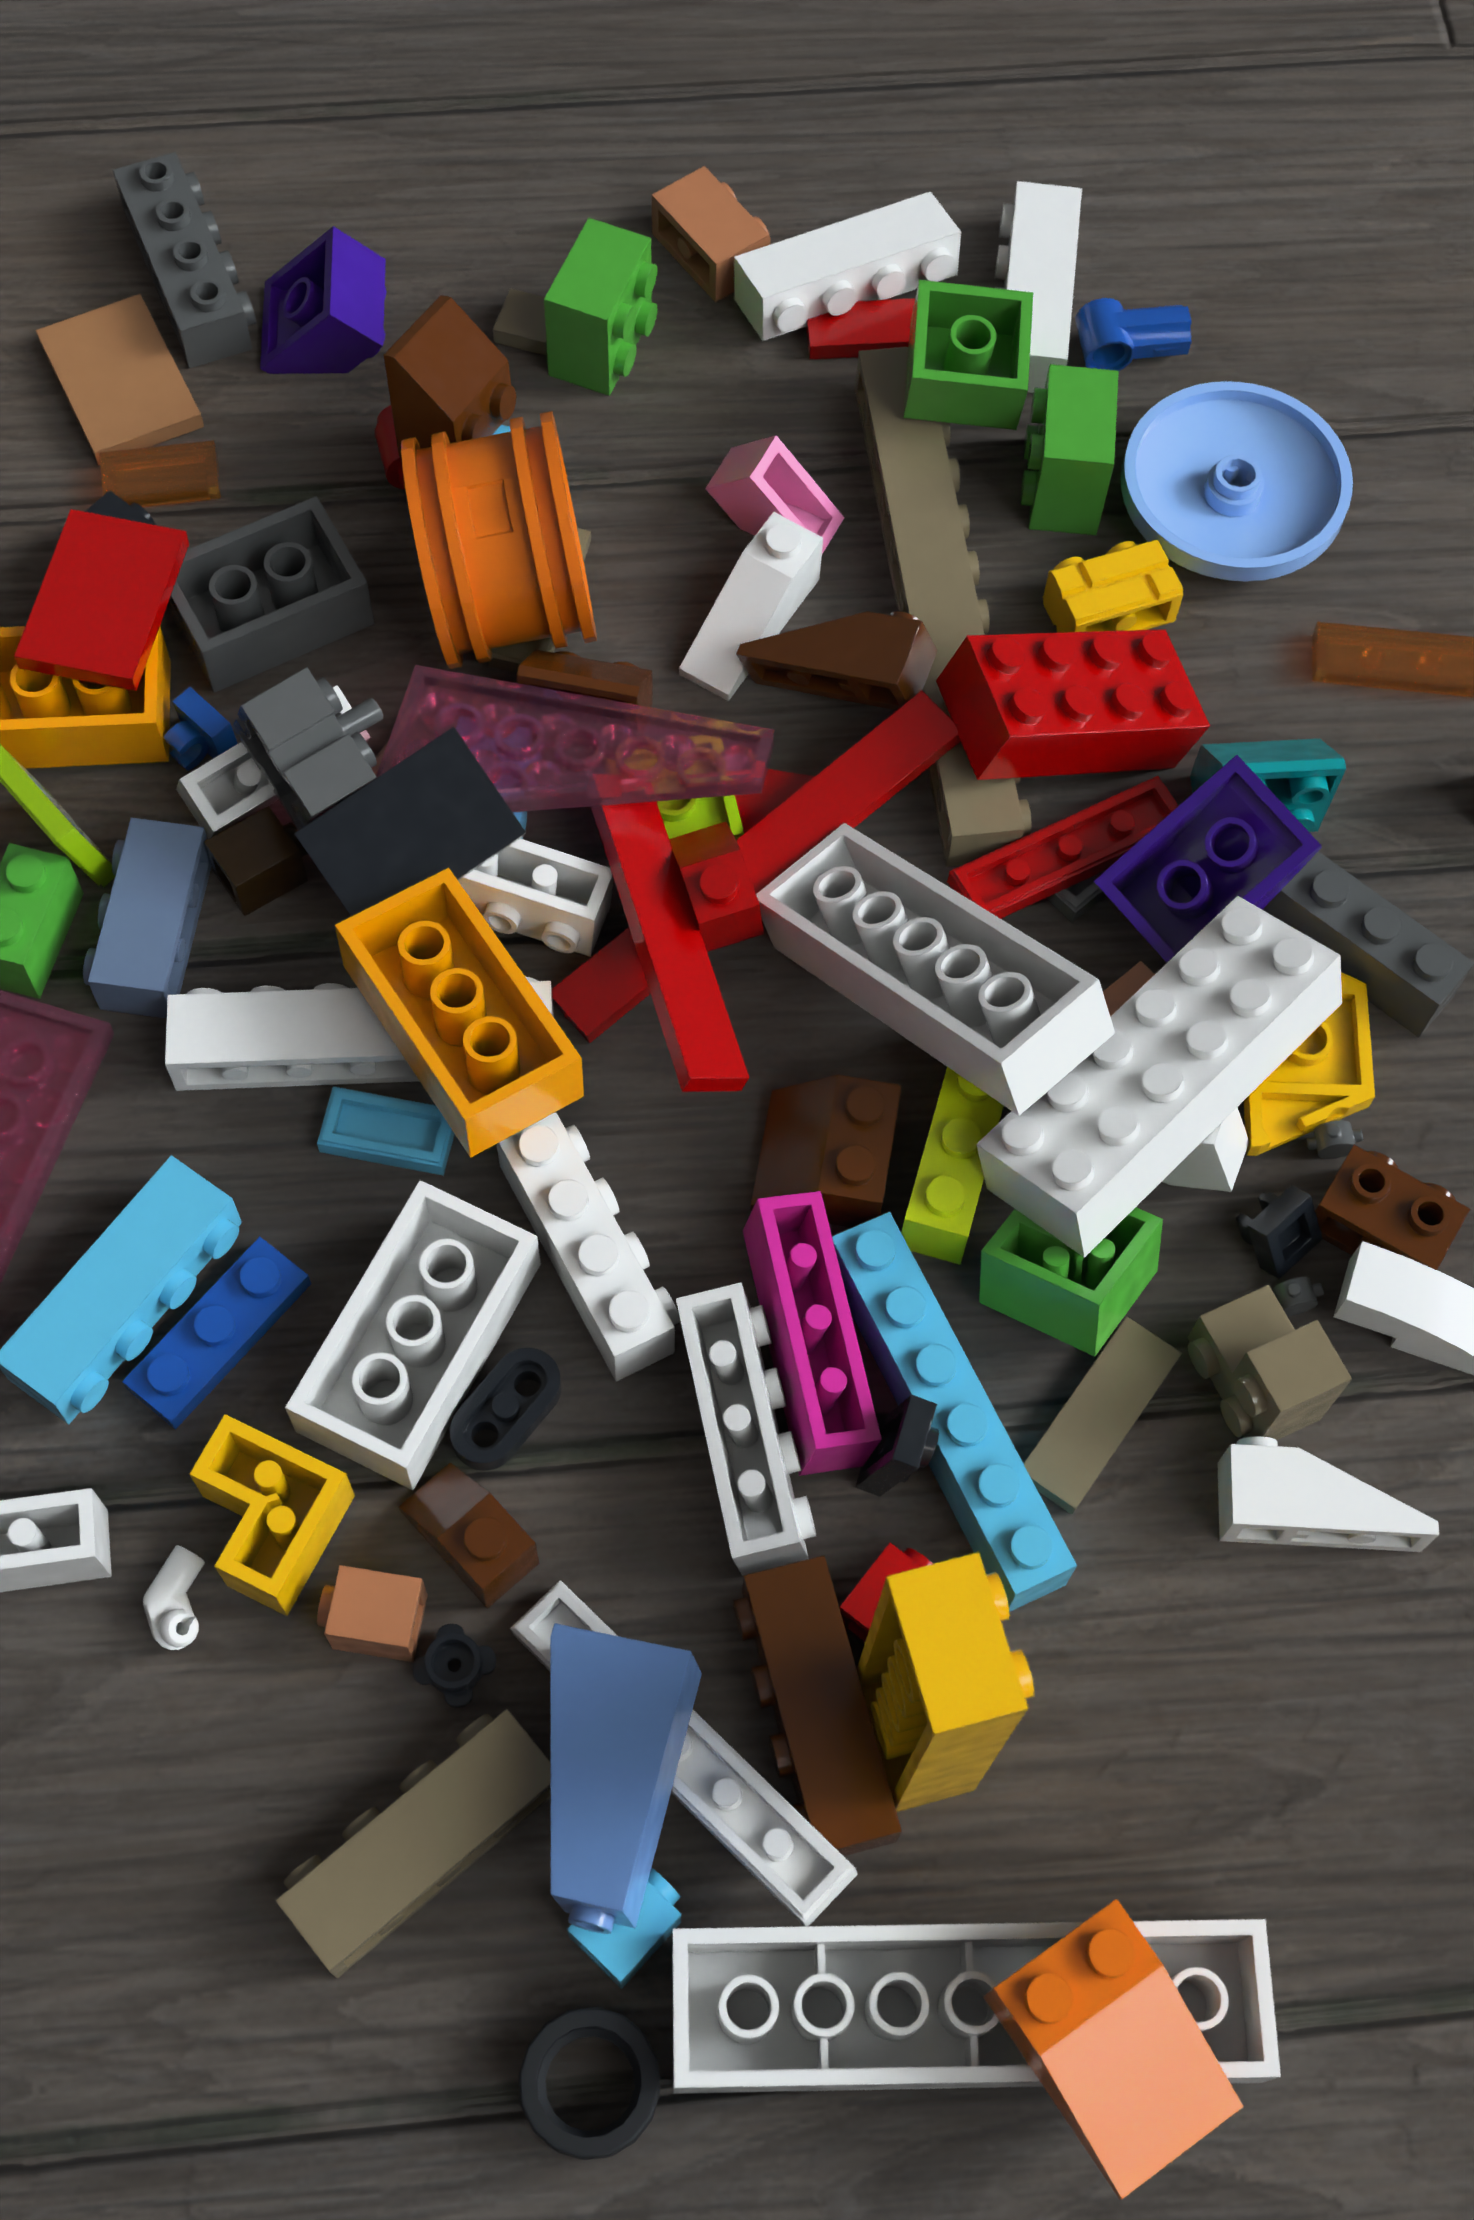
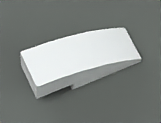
(1411, 1303)

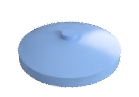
(1236, 481)

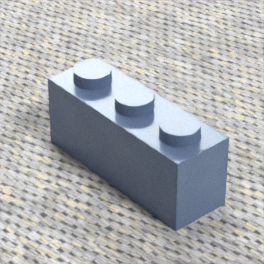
(148, 917)

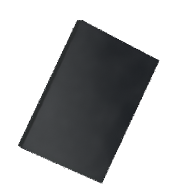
(410, 825)

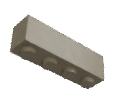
(418, 1843)

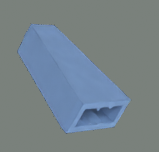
(613, 1764)

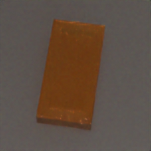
(162, 474)

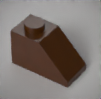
(471, 1533)

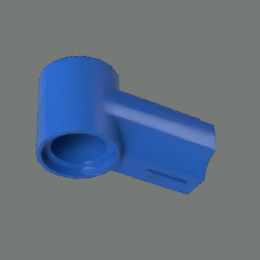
(1116, 336)

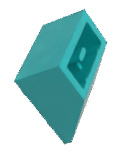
(1296, 771)

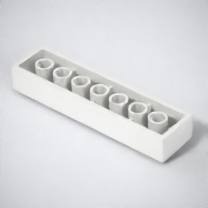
(910, 2005)

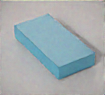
(385, 1131)

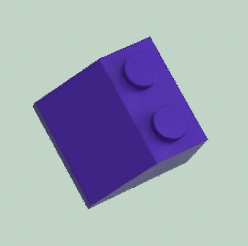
(324, 308)

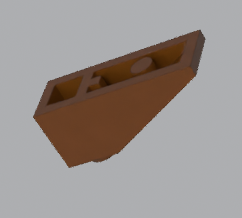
(851, 659)

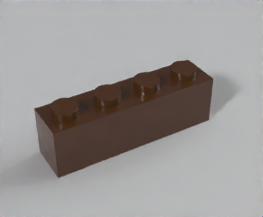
(817, 1705)

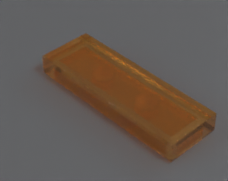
(1393, 659)

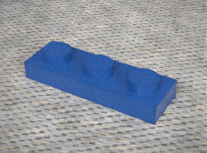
(217, 1332)

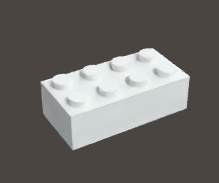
(415, 1334)

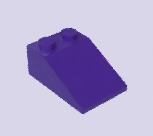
(1208, 851)

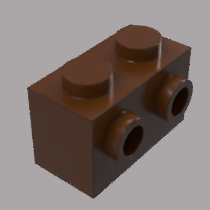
(1388, 1209)

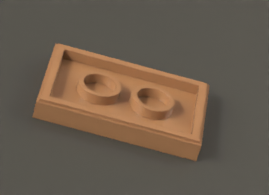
(119, 377)

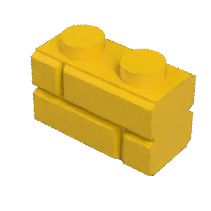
(1114, 591)

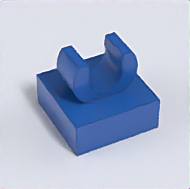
(199, 730)

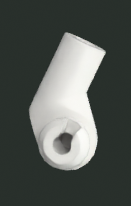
(167, 1601)

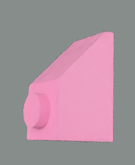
(769, 479)

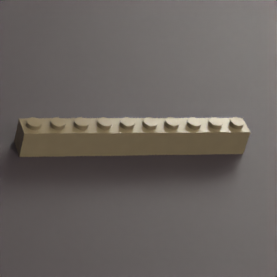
(935, 583)

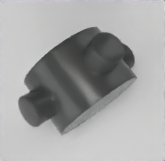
(1334, 1139)
(1298, 1295)

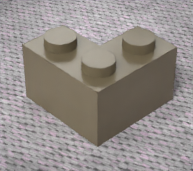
(1264, 1368)

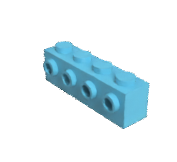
(120, 1290)

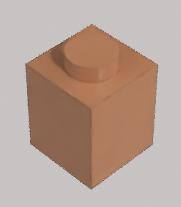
(373, 1613)

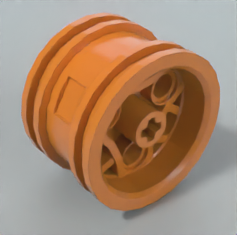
(497, 540)

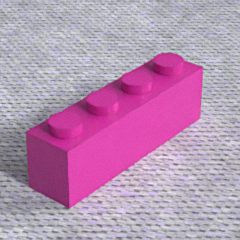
(811, 1332)

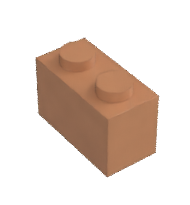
(705, 229)

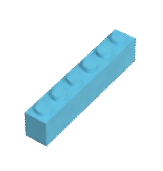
(973, 1452)

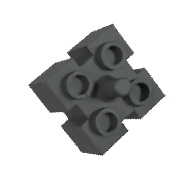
(306, 748)

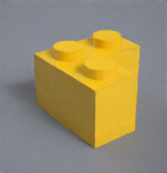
(286, 1508)

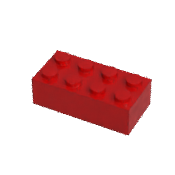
(1071, 703)

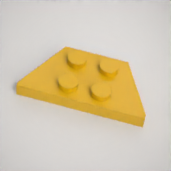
(1318, 1081)

